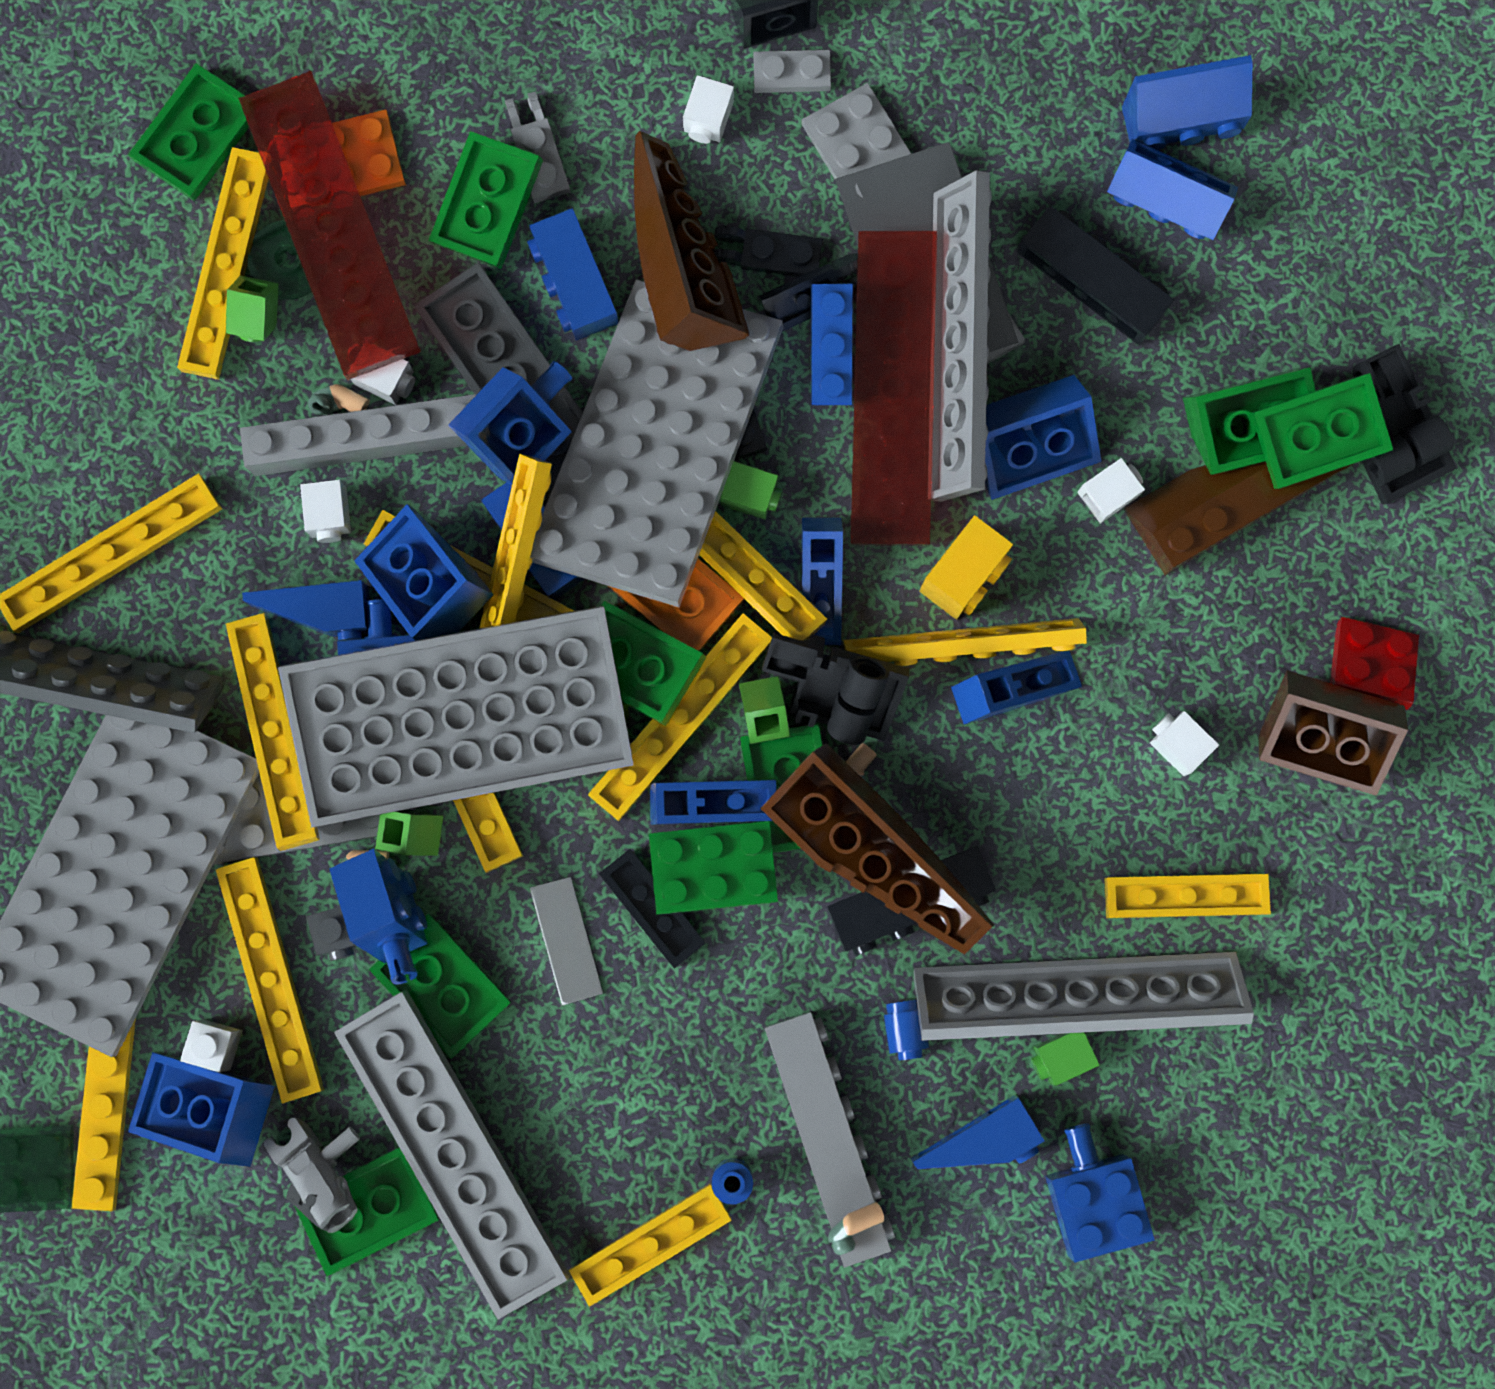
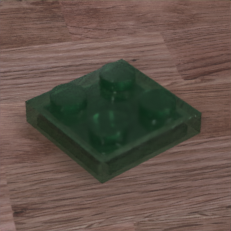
(36, 1168)

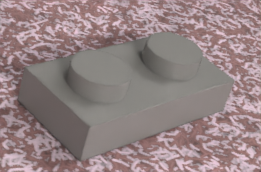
(792, 71)

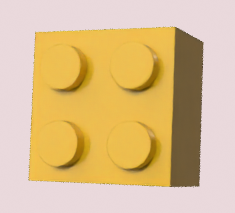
(969, 562)

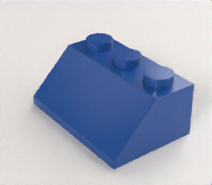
(1190, 103)
(1039, 436)

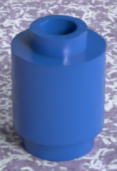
(904, 1030)
(736, 1168)

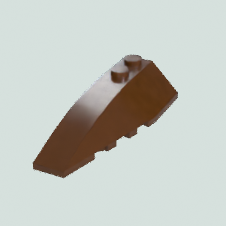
(685, 283)
(1207, 509)
(868, 843)

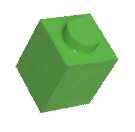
(251, 308)
(751, 491)
(764, 710)
(409, 833)
(1063, 1057)

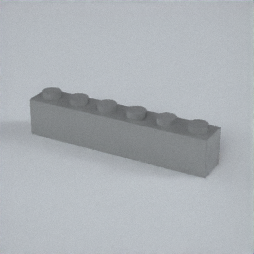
(352, 436)
(825, 1129)

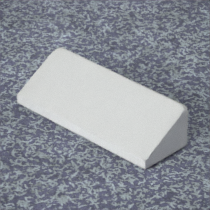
(566, 940)

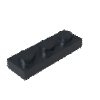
(635, 890)

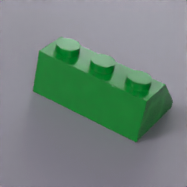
(1223, 420)

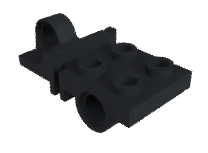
(1417, 437)
(840, 689)

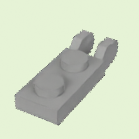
(538, 139)

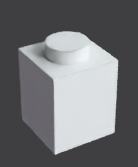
(708, 110)
(388, 381)
(1112, 489)
(325, 510)
(1182, 742)
(211, 1045)

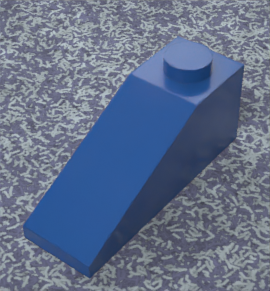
(823, 572)
(327, 608)
(1015, 686)
(709, 802)
(992, 1138)

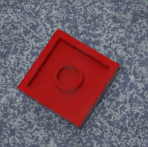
(1375, 660)

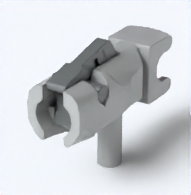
(314, 1182)

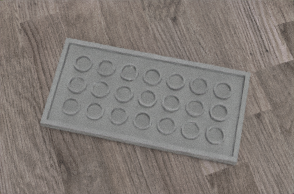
(652, 455)
(456, 716)
(118, 876)

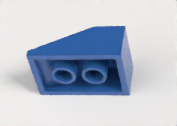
(422, 577)
(201, 1110)

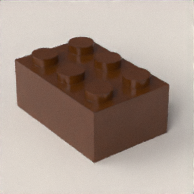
(1332, 733)

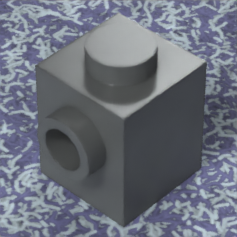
(330, 934)

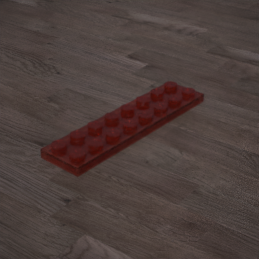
(329, 225)
(894, 388)

